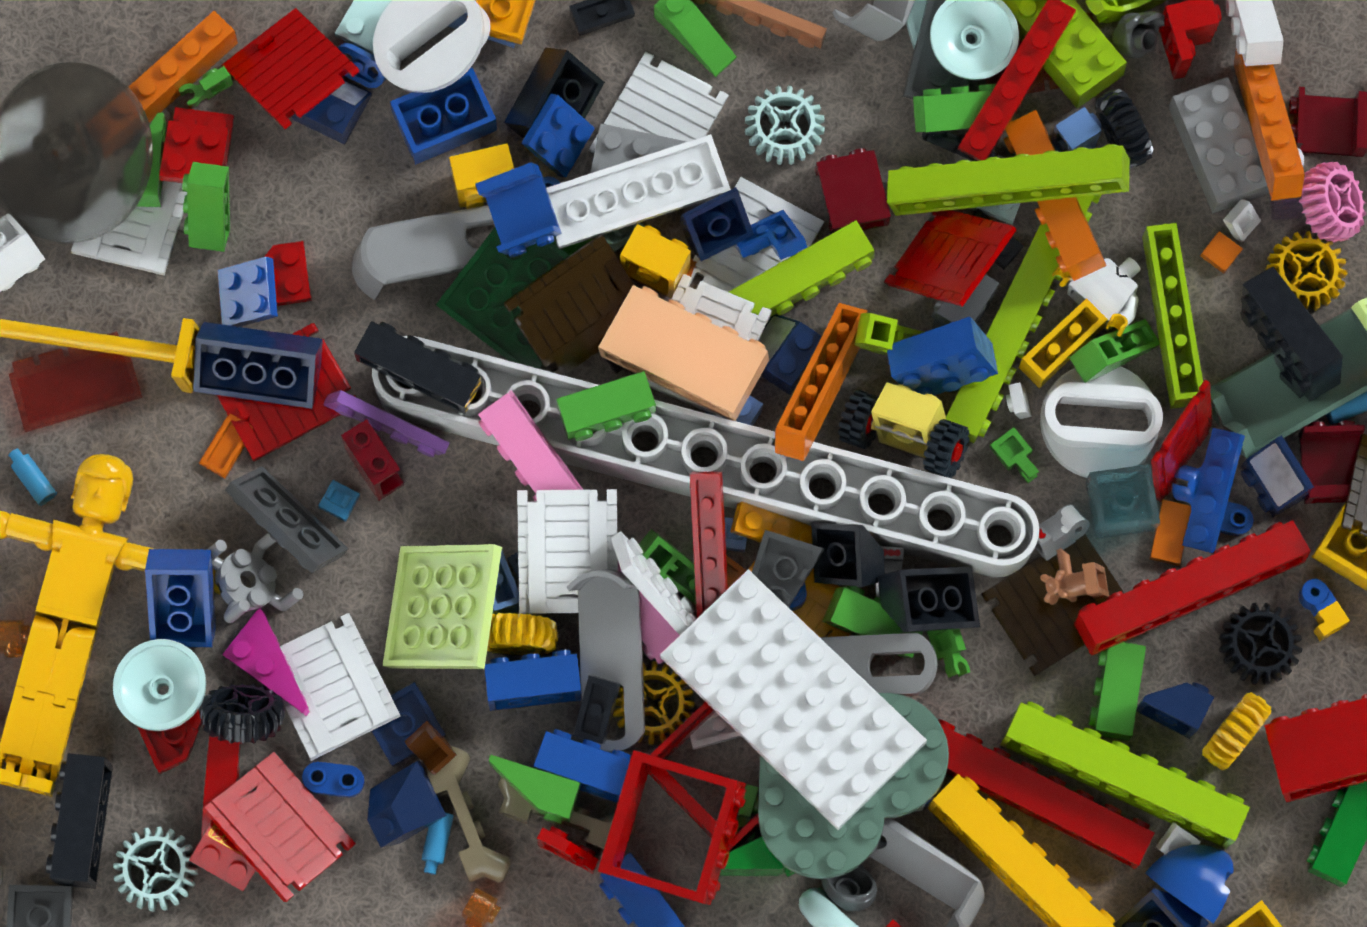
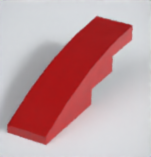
(221, 771)

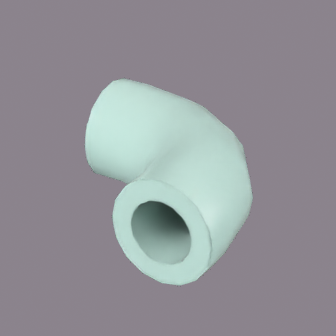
(821, 910)

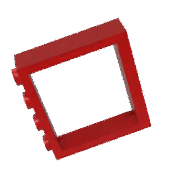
(679, 794)
(625, 816)

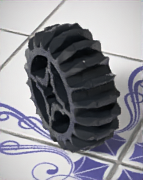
(1124, 126)
(1272, 650)
(242, 713)

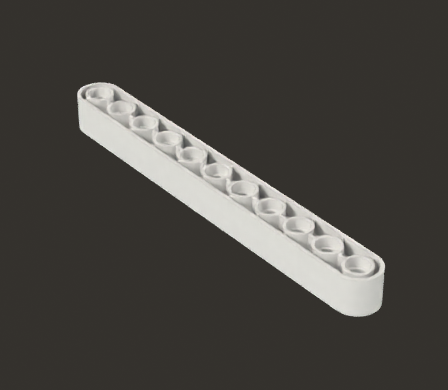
(737, 450)

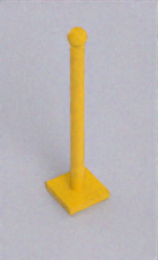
(181, 354)

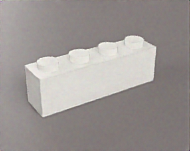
(1256, 31)

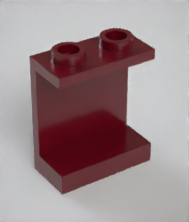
(1330, 124)
(853, 190)
(372, 459)
(1329, 459)

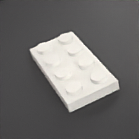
(656, 589)

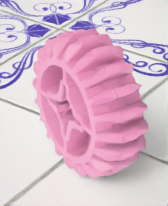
(1332, 202)

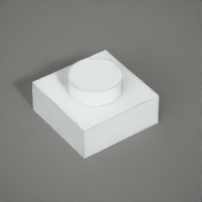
(1242, 220)
(1018, 401)
(1175, 838)

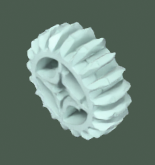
(769, 107)
(161, 854)

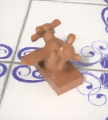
(1070, 585)

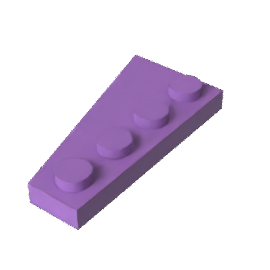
(380, 420)

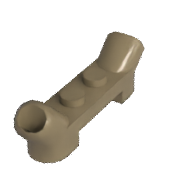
(518, 809)
(476, 859)

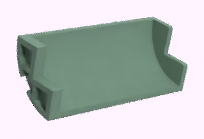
(1264, 407)

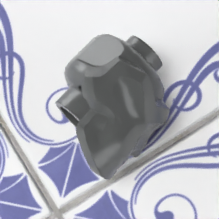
(1137, 33)

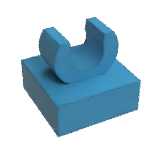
(339, 500)

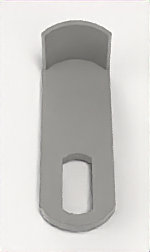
(879, 20)
(416, 248)
(612, 643)
(860, 650)
(931, 871)

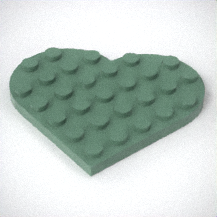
(811, 844)

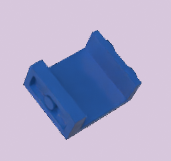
(520, 209)

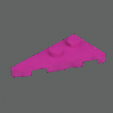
(260, 656)

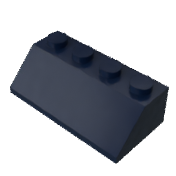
(257, 365)

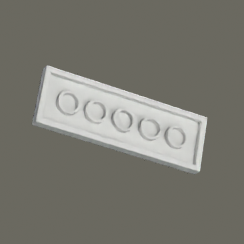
(637, 190)

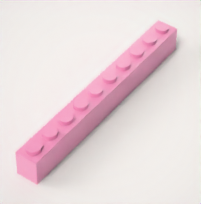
(545, 470)

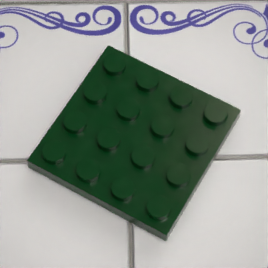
(486, 283)

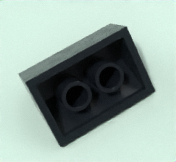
(557, 74)
(930, 598)

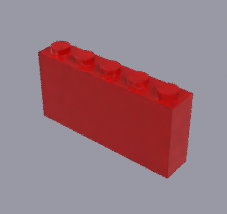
(1320, 749)

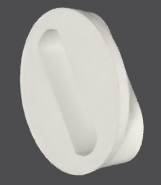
(410, 24)
(1100, 449)

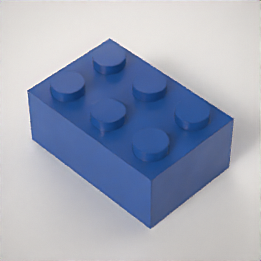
(444, 117)
(943, 358)
(181, 596)
(532, 680)
(595, 769)

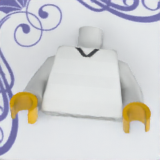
(1108, 290)

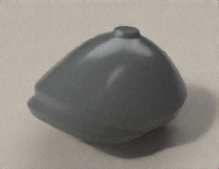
(852, 890)

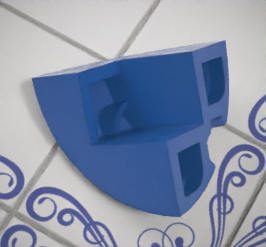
(1195, 877)

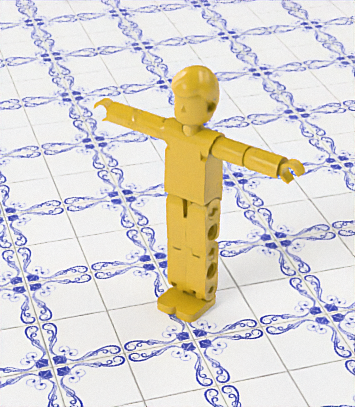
(65, 619)

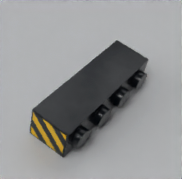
(418, 367)

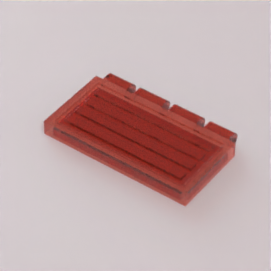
(71, 385)

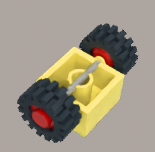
(906, 423)

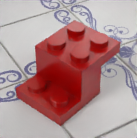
(1185, 27)
(195, 138)

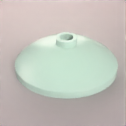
(994, 34)
(146, 671)

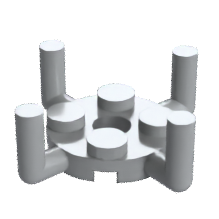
(259, 573)

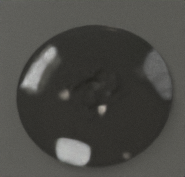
(105, 159)

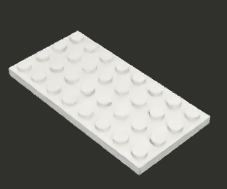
(793, 699)

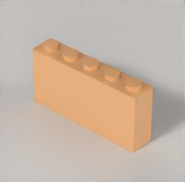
(684, 352)

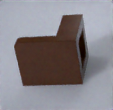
(430, 747)

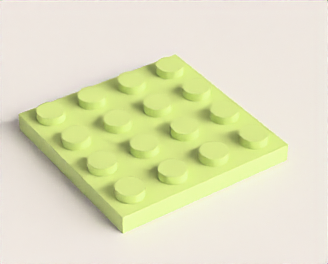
(442, 607)

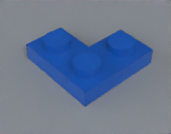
(776, 232)

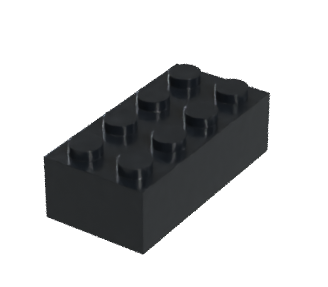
(1291, 334)
(80, 820)

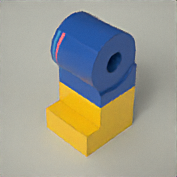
(1324, 607)

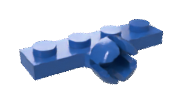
(1209, 489)

